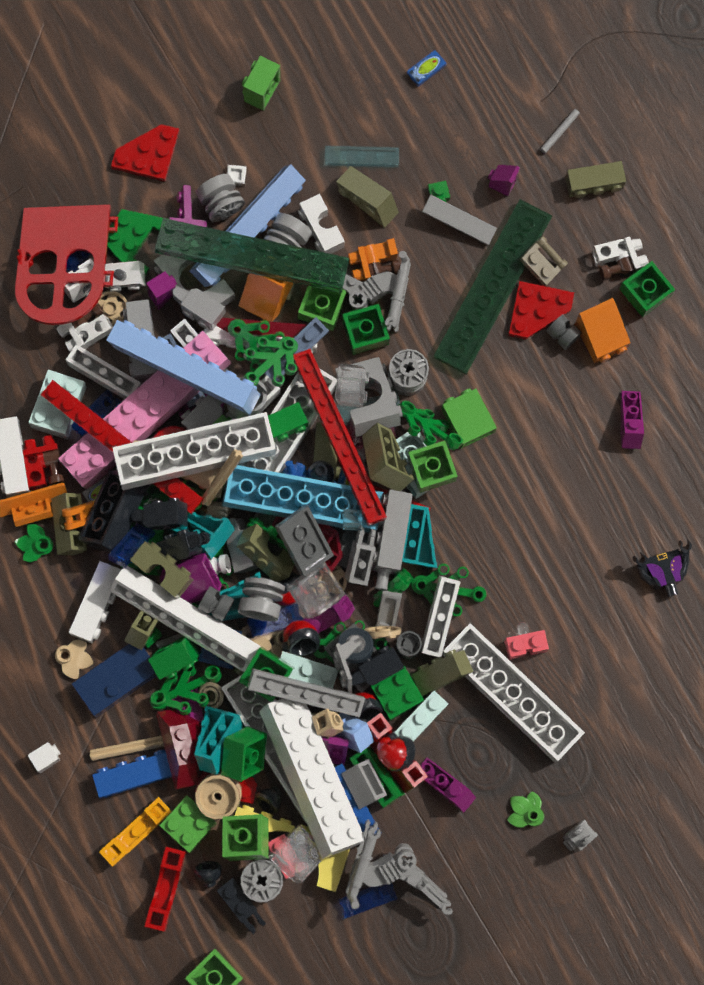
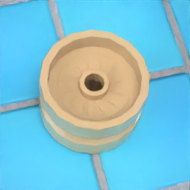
(209, 802)

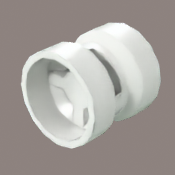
(221, 564)

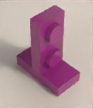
(185, 211)
(337, 612)

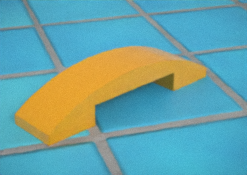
(135, 832)

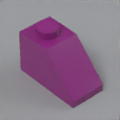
(503, 178)
(161, 289)

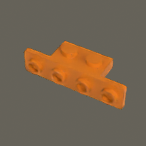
(31, 505)

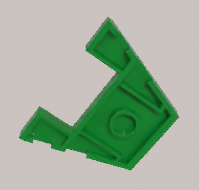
(131, 234)

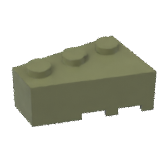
(368, 196)
(383, 458)

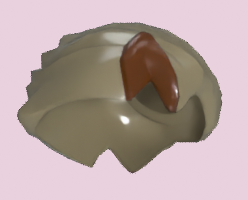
(216, 510)

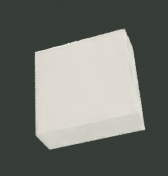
(237, 174)

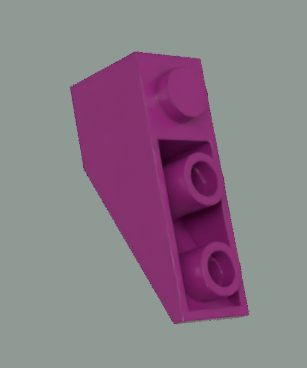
(631, 420)
(447, 785)

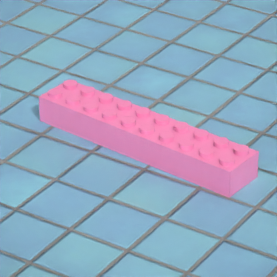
(139, 415)

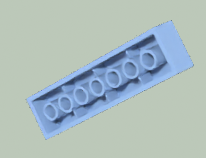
(183, 367)

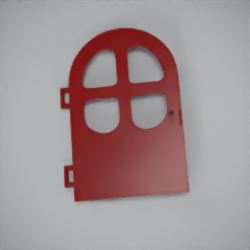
(62, 233)

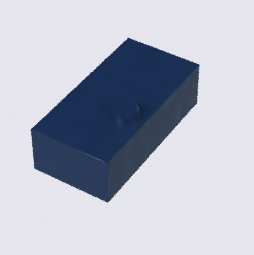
(115, 679)

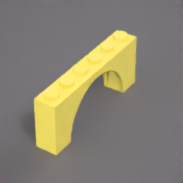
(329, 868)

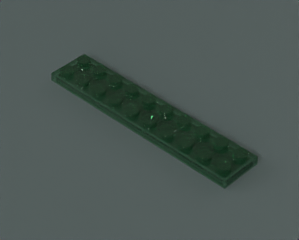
(252, 255)
(491, 288)

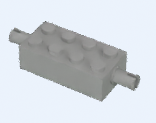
(391, 536)

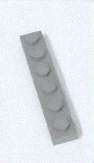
(305, 692)

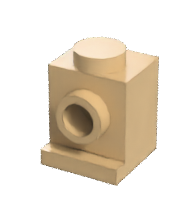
(332, 720)

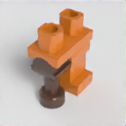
(370, 258)

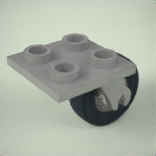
(353, 647)

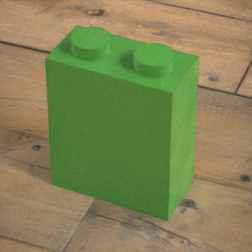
(468, 417)

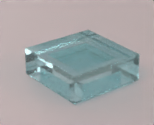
(352, 519)

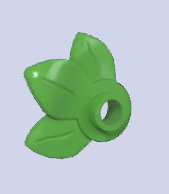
(523, 809)

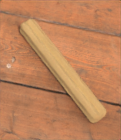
(221, 477)
(126, 748)

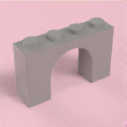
(174, 266)
(384, 409)

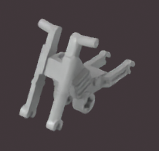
(377, 287)
(389, 869)

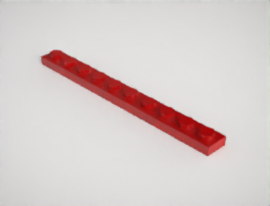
(339, 437)
(111, 438)

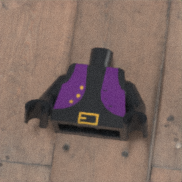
(665, 569)

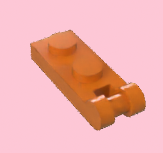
(81, 513)

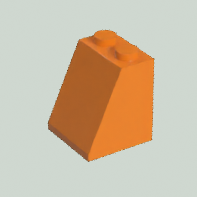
(264, 296)
(603, 331)

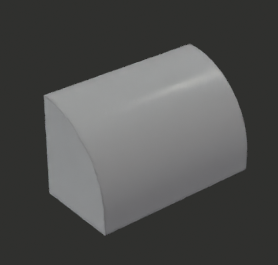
(364, 784)

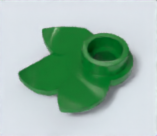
(32, 543)

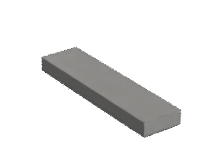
(459, 219)

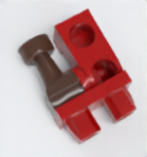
(39, 458)

